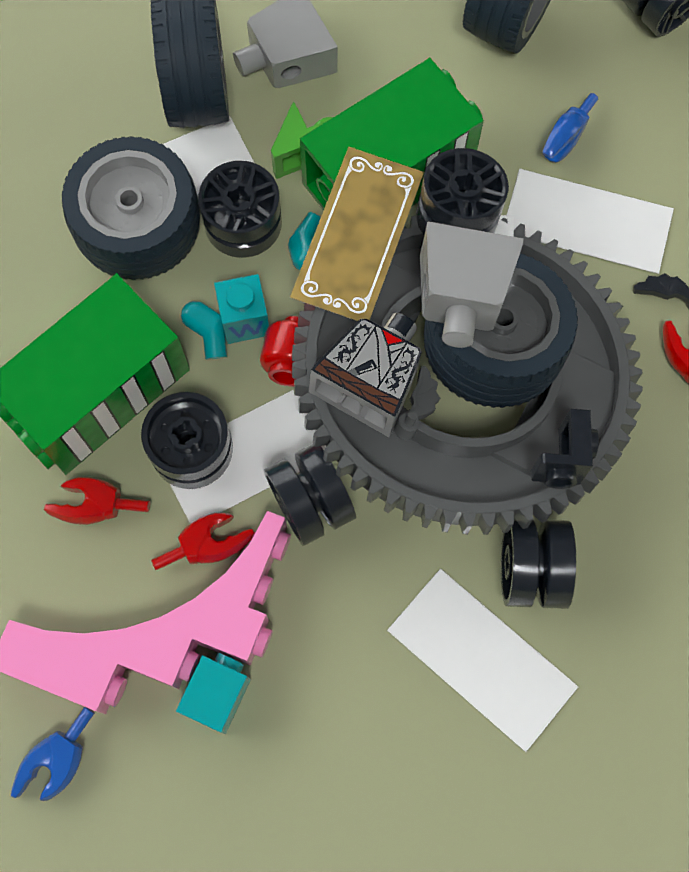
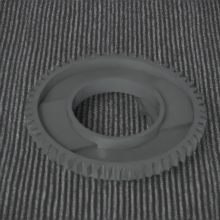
(486, 477)

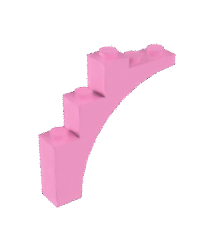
(221, 618)

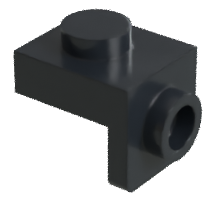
(576, 453)

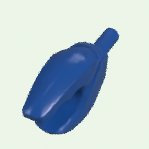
(568, 130)
(57, 753)

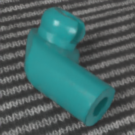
(302, 238)
(208, 325)

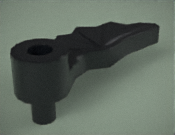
(664, 287)

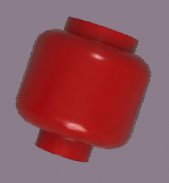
(277, 351)

